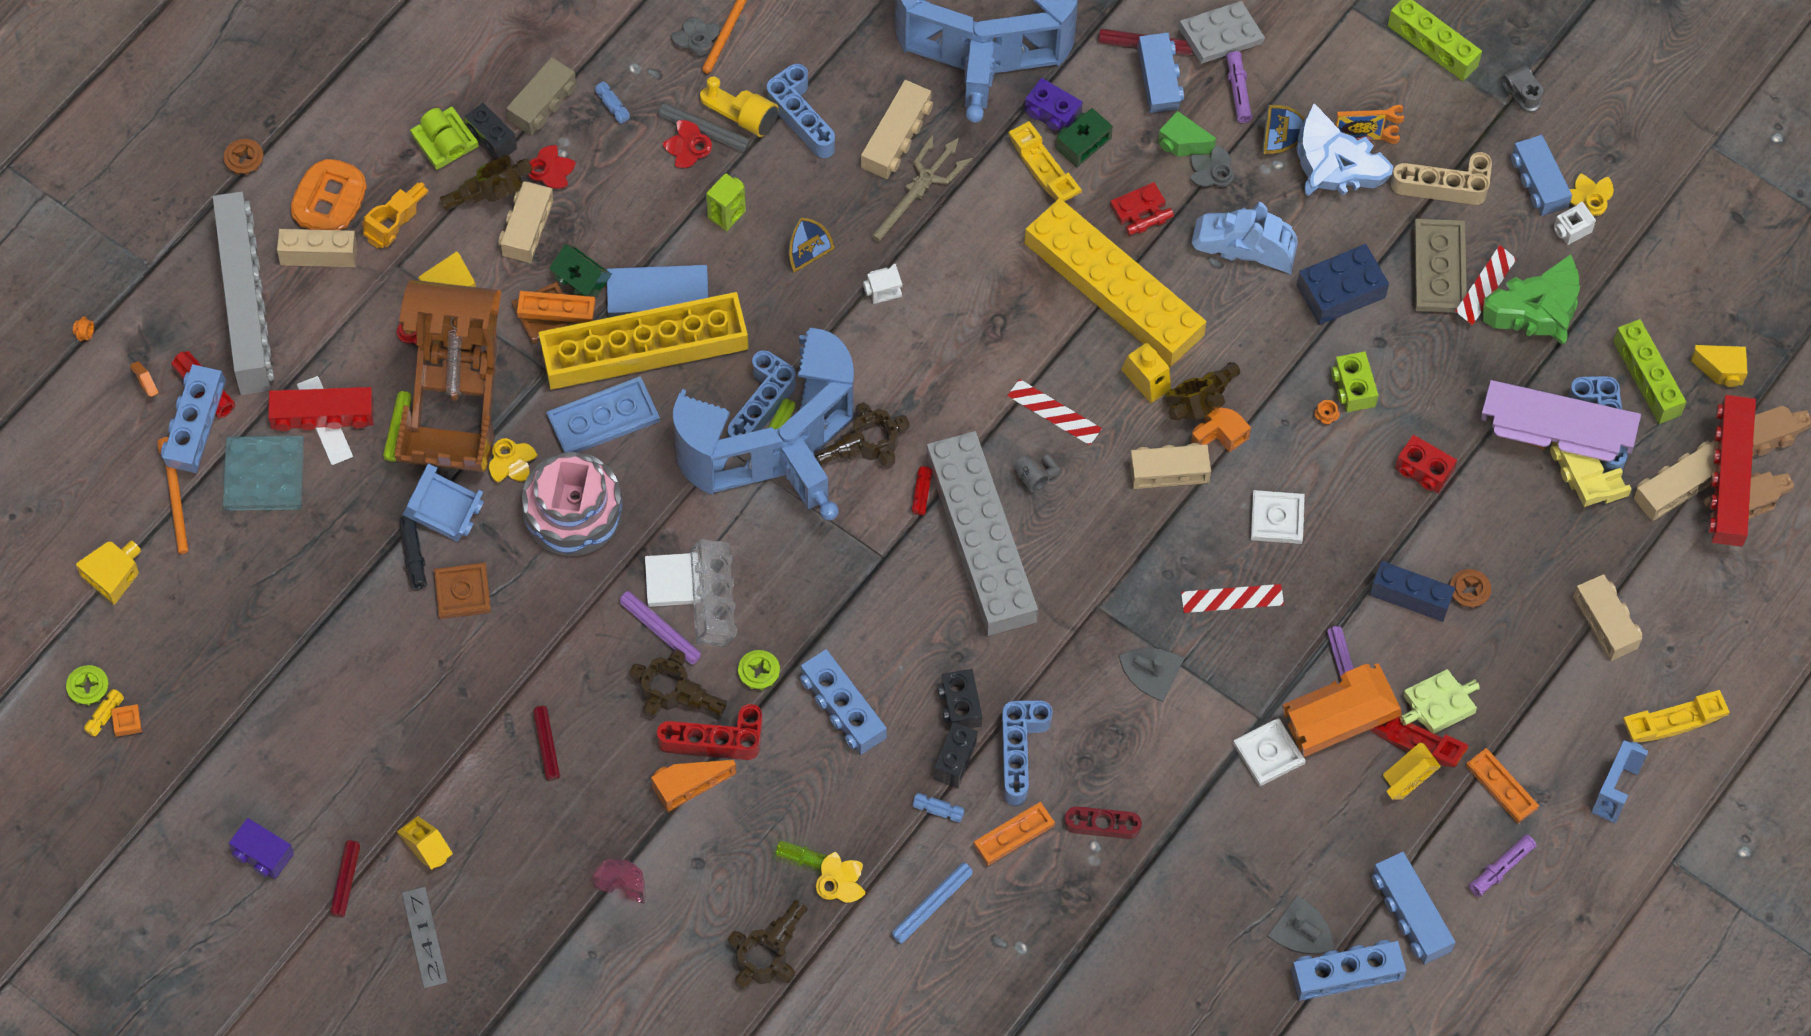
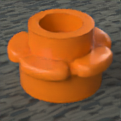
(83, 329)
(1331, 407)

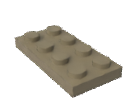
(1439, 264)

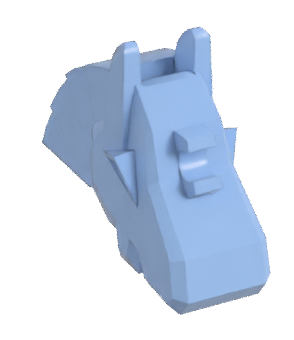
(1337, 159)
(1247, 236)

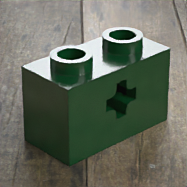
(1084, 137)
(592, 276)

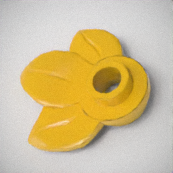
(1592, 193)
(511, 464)
(842, 876)

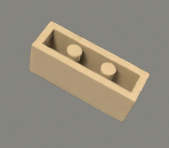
(526, 222)
(317, 248)
(1170, 466)
(1608, 617)

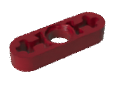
(1085, 812)

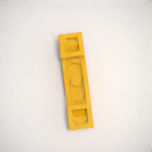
(1042, 164)
(1676, 719)

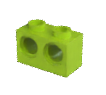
(726, 201)
(1360, 381)

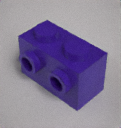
(1052, 105)
(261, 849)

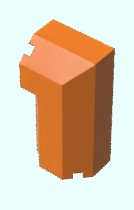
(1341, 709)

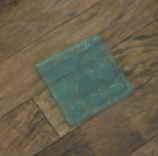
(263, 473)

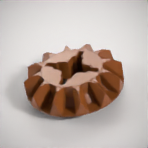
(238, 149)
(1471, 578)

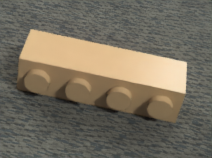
(896, 129)
(1677, 483)

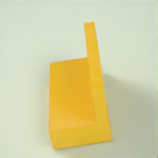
(1410, 771)

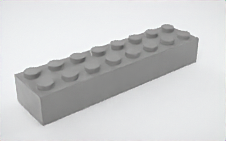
(243, 293)
(981, 533)

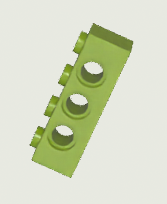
(1434, 38)
(1649, 371)

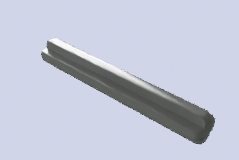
(707, 128)

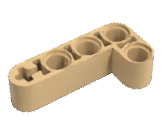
(1440, 178)

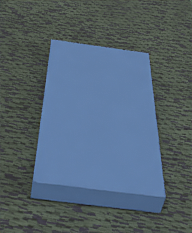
(654, 287)
(603, 416)

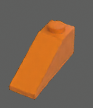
(687, 780)

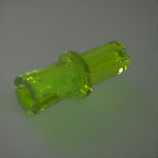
(800, 854)

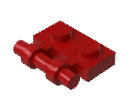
(1139, 203)

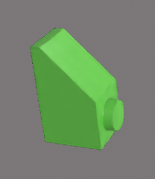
(1185, 137)

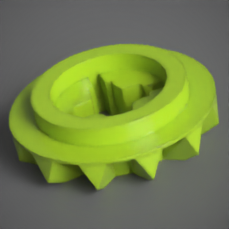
(754, 660)
(78, 679)

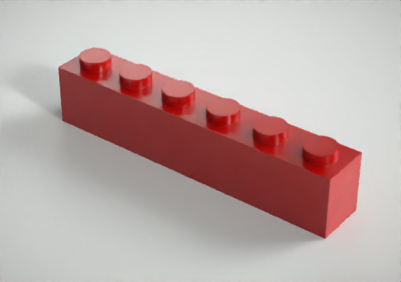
(1733, 470)

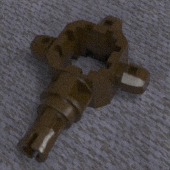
(492, 182)
(1200, 396)
(855, 444)
(685, 692)
(776, 939)

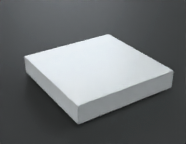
(1277, 517)
(669, 580)
(1269, 752)

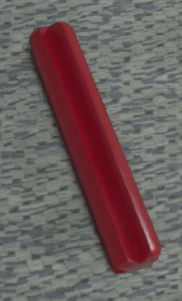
(546, 742)
(345, 878)

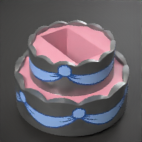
(568, 524)

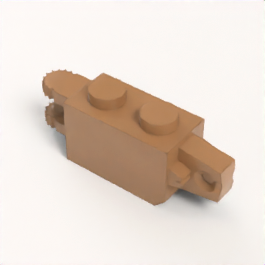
(1778, 428)
(1764, 492)

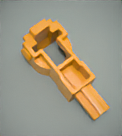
(398, 209)

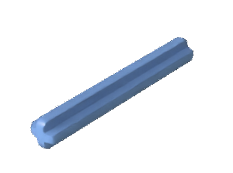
(932, 902)

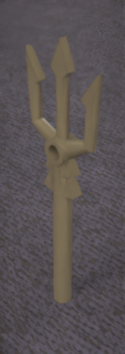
(921, 183)

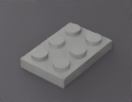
(1221, 32)

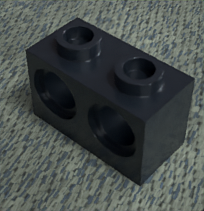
(490, 132)
(965, 699)
(955, 755)

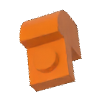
(1225, 426)

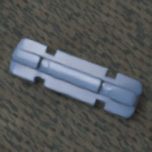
(612, 102)
(938, 807)

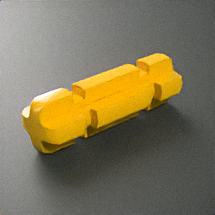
(103, 712)

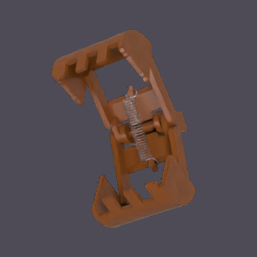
(469, 341)

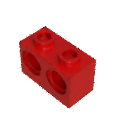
(1429, 459)

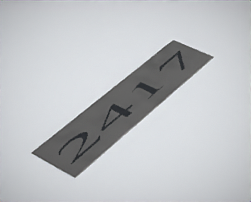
(424, 937)

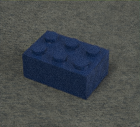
(1342, 284)

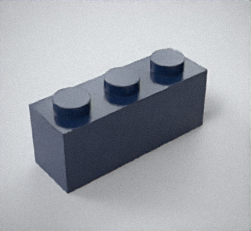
(1412, 591)

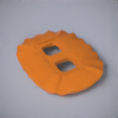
(312, 190)

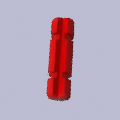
(921, 490)

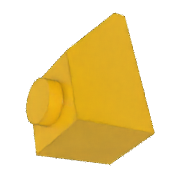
(1722, 363)
(425, 842)

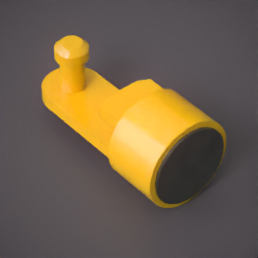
(747, 109)

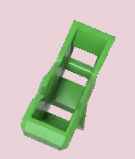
(1538, 303)

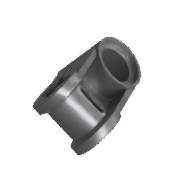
(1523, 88)

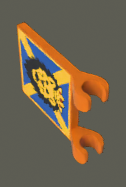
(1371, 123)

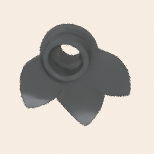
(696, 35)
(1209, 168)

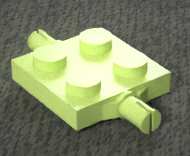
(1439, 702)

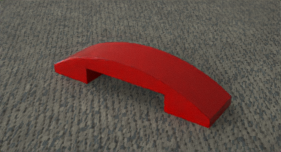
(1445, 750)

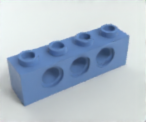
(188, 456)
(824, 668)
(1311, 986)

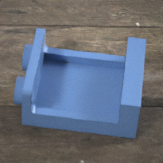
(443, 505)
(1611, 801)

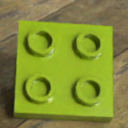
(443, 136)

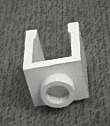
(1569, 232)
(883, 284)

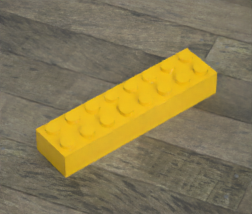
(1115, 282)
(643, 340)

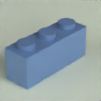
(1160, 72)
(1541, 175)

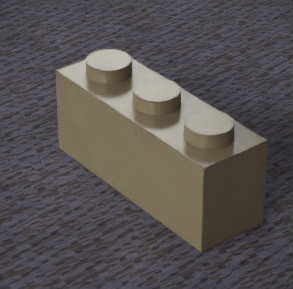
(541, 96)

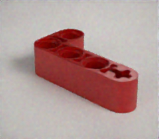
(711, 733)

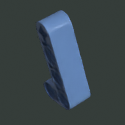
(818, 137)
(770, 387)
(1593, 393)
(1019, 753)

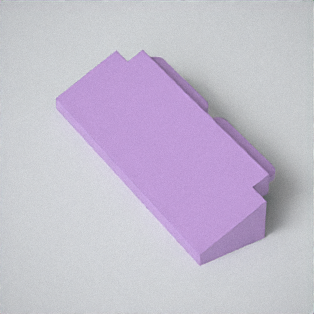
(1572, 423)

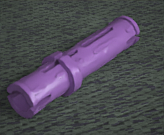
(1237, 77)
(1494, 872)

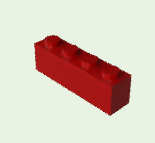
(321, 408)

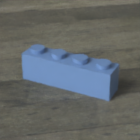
(1413, 908)

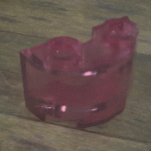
(621, 874)

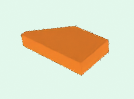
(144, 379)

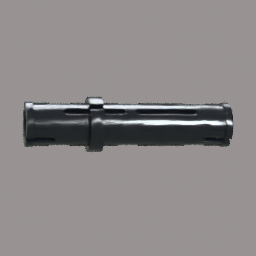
(414, 560)

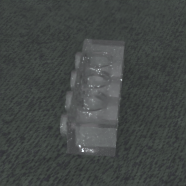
(707, 605)

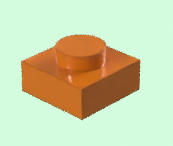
(126, 720)

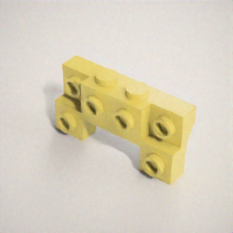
(1586, 477)

